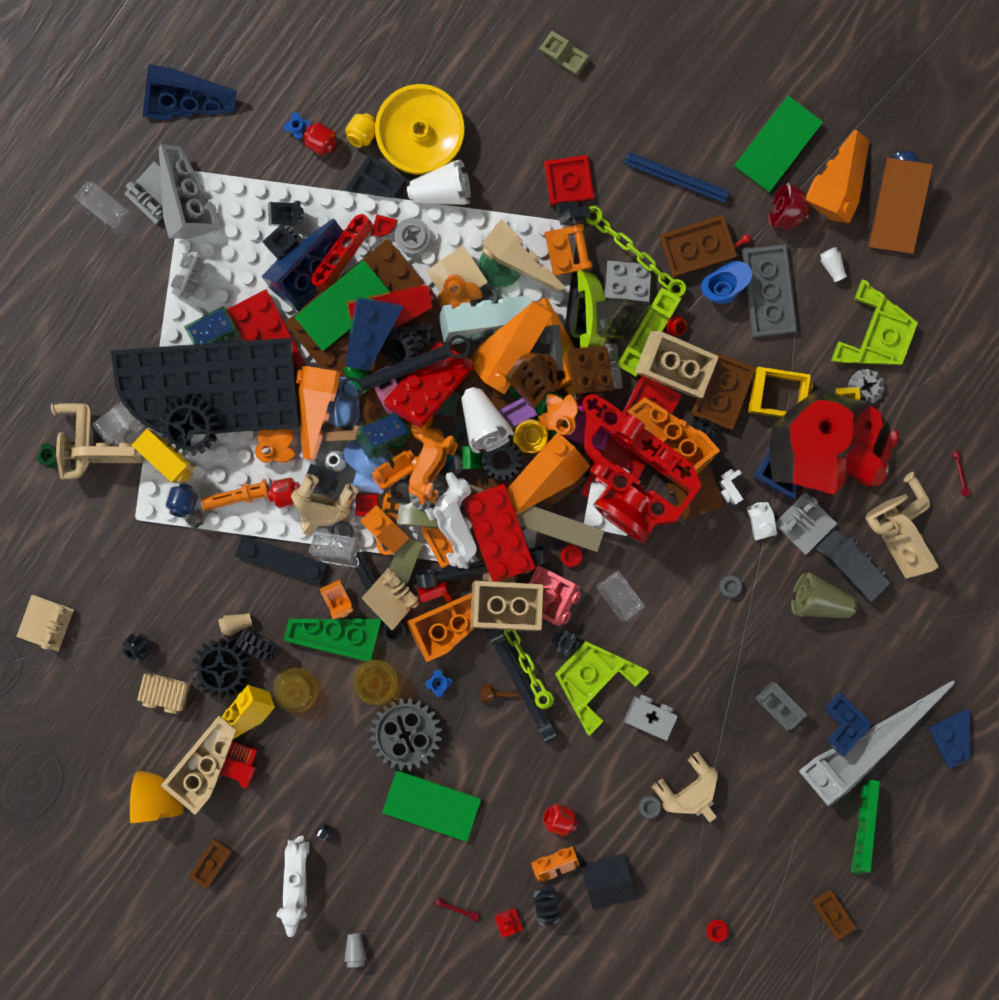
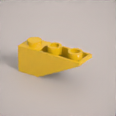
(249, 709)

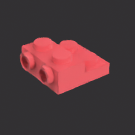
(557, 595)

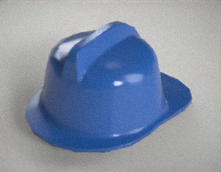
(726, 282)

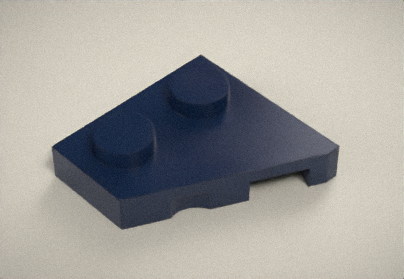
(953, 738)

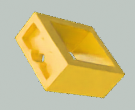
(758, 384)
(163, 458)

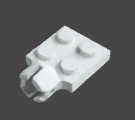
(593, 517)

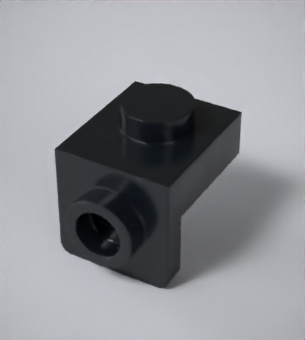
(285, 213)
(571, 214)

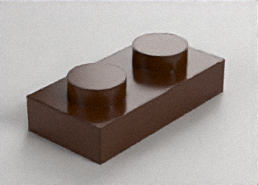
(210, 863)
(833, 914)

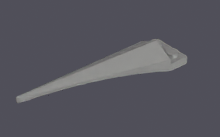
(837, 775)

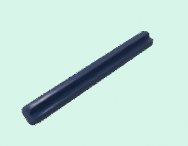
(676, 177)

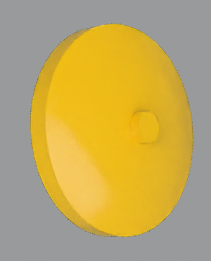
(419, 129)

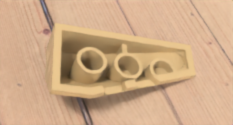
(507, 249)
(198, 771)

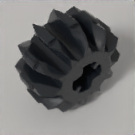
(546, 905)

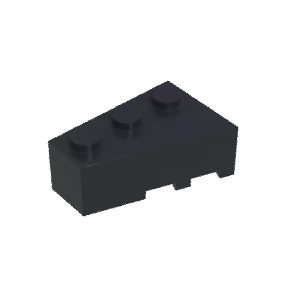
(853, 564)

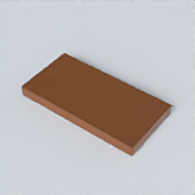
(900, 205)

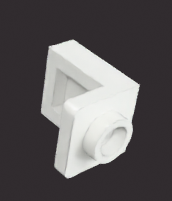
(729, 491)
(762, 520)

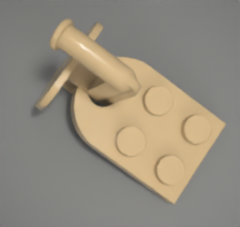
(82, 451)
(901, 534)

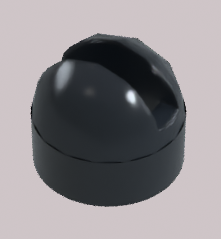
(322, 833)

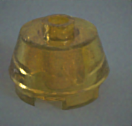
(375, 682)
(295, 690)

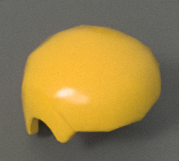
(530, 436)

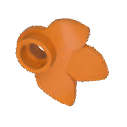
(462, 294)
(558, 411)
(278, 443)

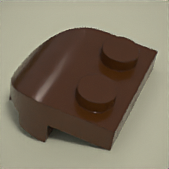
(533, 377)

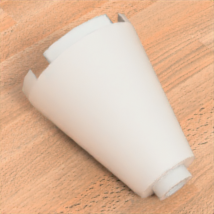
(442, 186)
(484, 422)

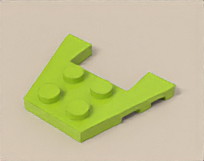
(886, 336)
(588, 673)

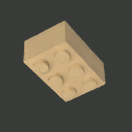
(676, 364)
(506, 606)

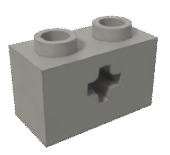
(637, 717)

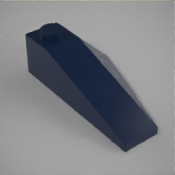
(180, 94)
(292, 273)

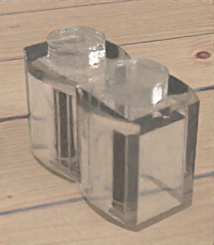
(116, 425)

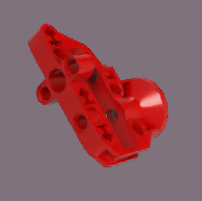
(631, 506)

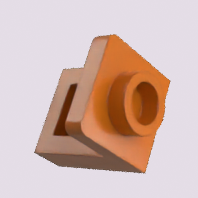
(337, 600)

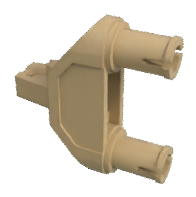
(320, 509)
(695, 797)

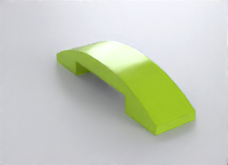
(592, 288)
(655, 320)

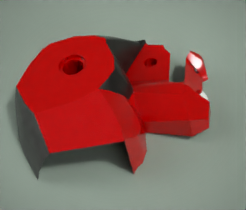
(827, 439)

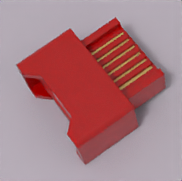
(240, 764)

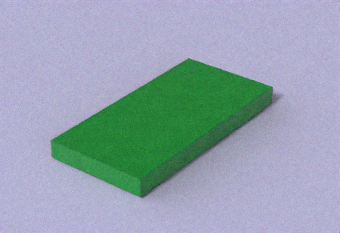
(778, 144)
(328, 315)
(431, 805)

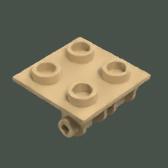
(390, 598)
(45, 623)

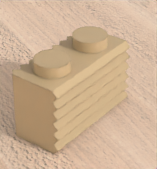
(163, 692)

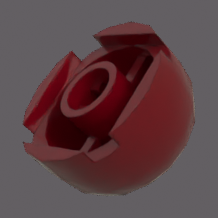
(790, 208)

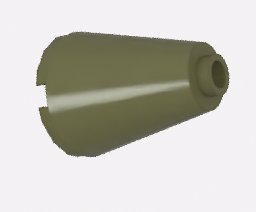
(821, 599)

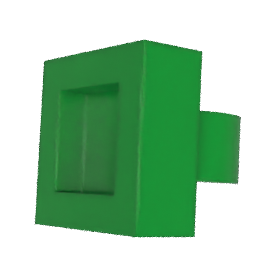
(470, 459)

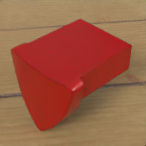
(430, 593)

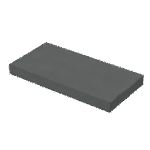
(770, 291)

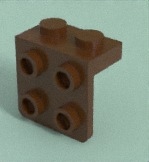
(589, 372)
(705, 500)

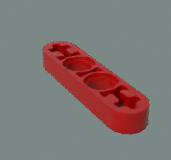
(341, 251)

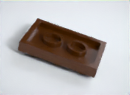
(697, 246)
(724, 392)

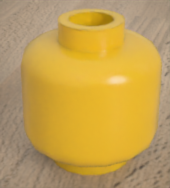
(360, 130)

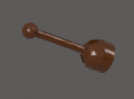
(489, 693)

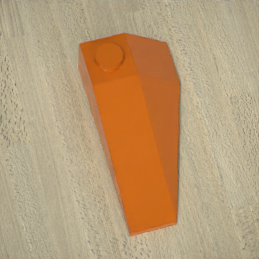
(839, 187)
(502, 350)
(314, 391)
(676, 433)
(549, 472)
(442, 627)

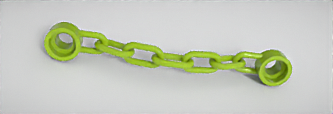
(593, 209)
(550, 698)

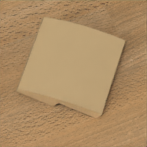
(458, 263)

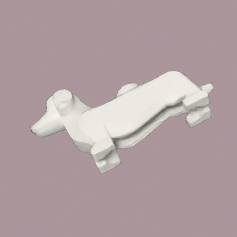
(453, 523)
(294, 885)

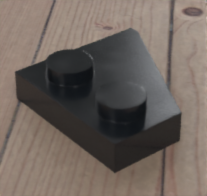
(376, 179)

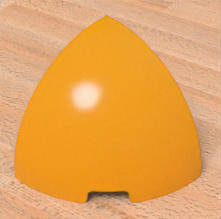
(150, 800)

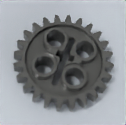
(385, 741)

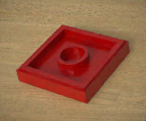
(569, 180)

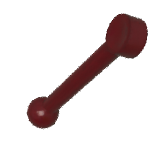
(964, 491)
(474, 916)

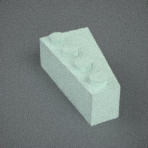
(480, 319)

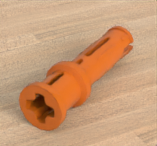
(245, 493)

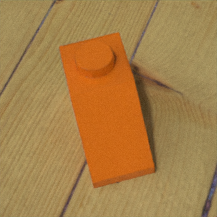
(384, 529)

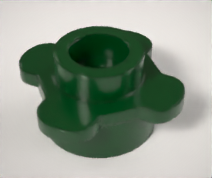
(43, 456)

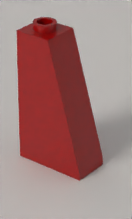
(414, 301)

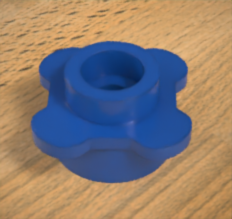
(296, 131)
(438, 689)

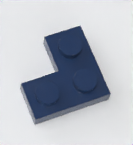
(851, 724)

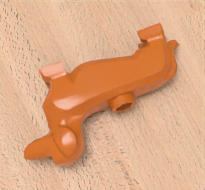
(429, 461)

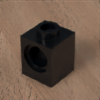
(271, 241)
(332, 479)

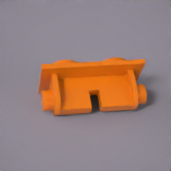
(387, 476)
(545, 867)

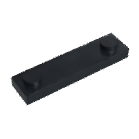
(281, 560)

